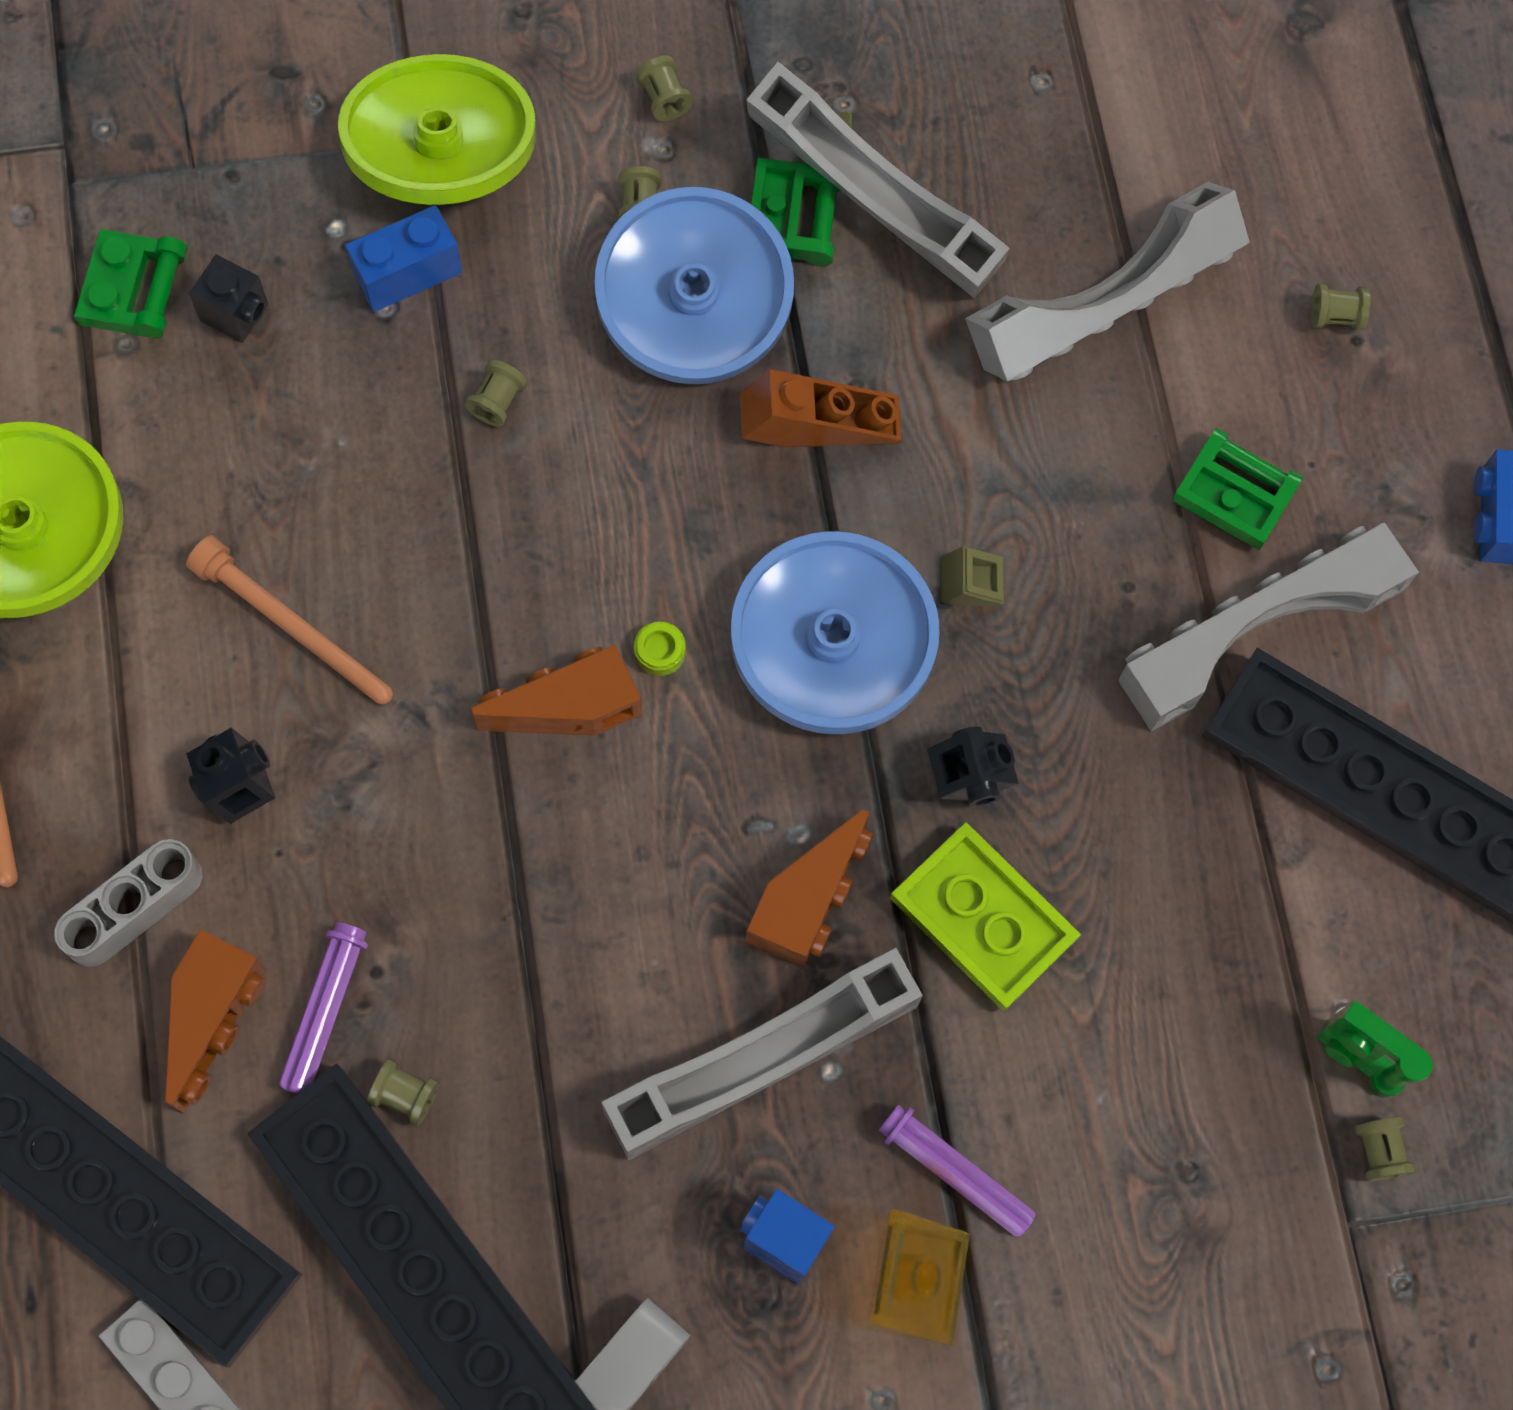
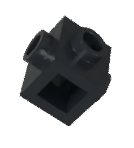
(973, 766)
(230, 775)

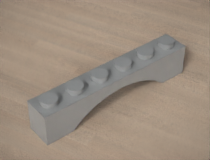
(826, 143)
(1190, 236)
(1351, 578)
(727, 1075)

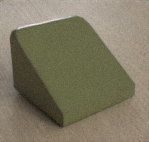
(972, 578)

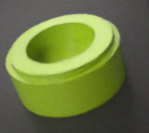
(659, 648)

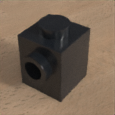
(229, 298)

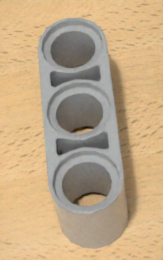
(101, 905)
(633, 1358)

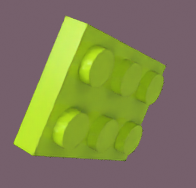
(985, 916)

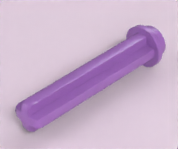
(322, 1006)
(957, 1171)

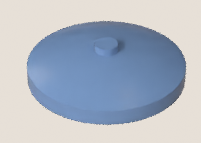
(694, 285)
(834, 632)

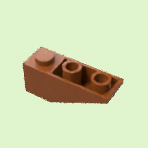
(816, 412)
(573, 700)
(800, 897)
(205, 1003)

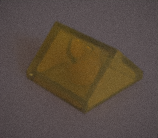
(918, 1279)

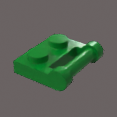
(779, 196)
(116, 279)
(1232, 500)
(1361, 1040)

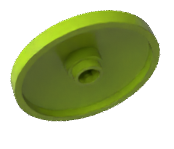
(437, 129)
(55, 517)

